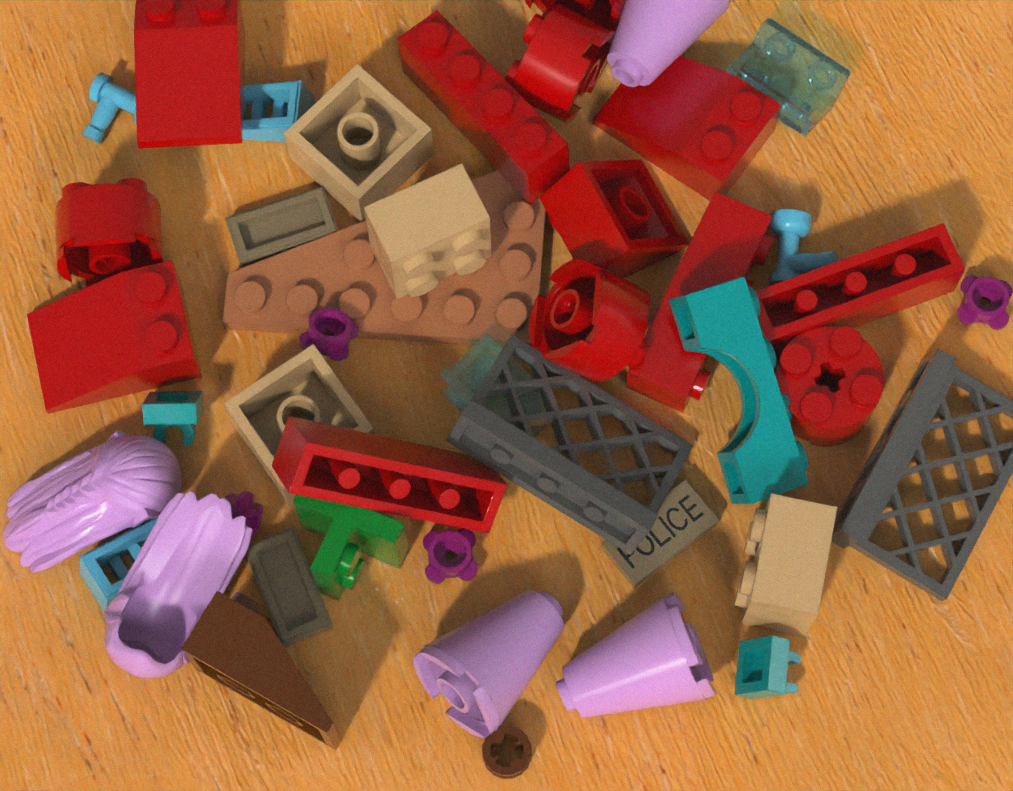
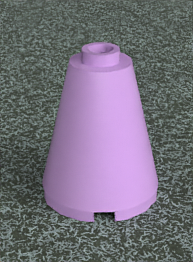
(656, 34)
(490, 659)
(639, 665)

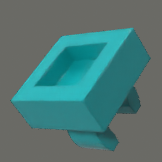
(173, 409)
(763, 667)

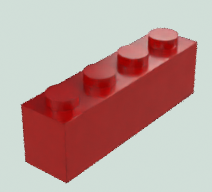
(484, 106)
(721, 250)
(861, 286)
(387, 475)

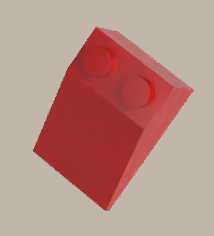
(189, 72)
(692, 124)
(114, 339)

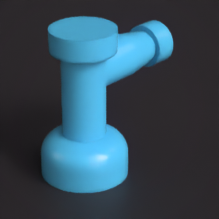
(109, 99)
(790, 227)

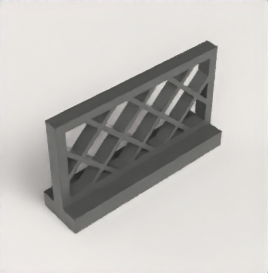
(889, 463)
(554, 471)

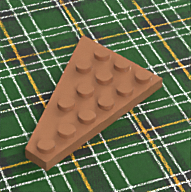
(346, 276)

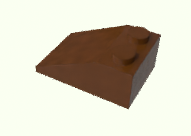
(245, 655)

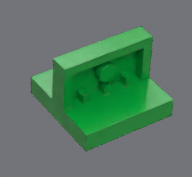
(346, 535)

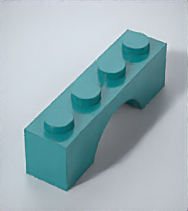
(763, 449)

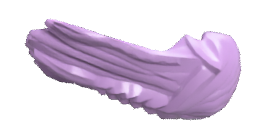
(90, 499)
(172, 582)

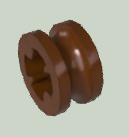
(517, 765)

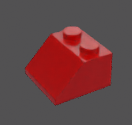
(613, 216)

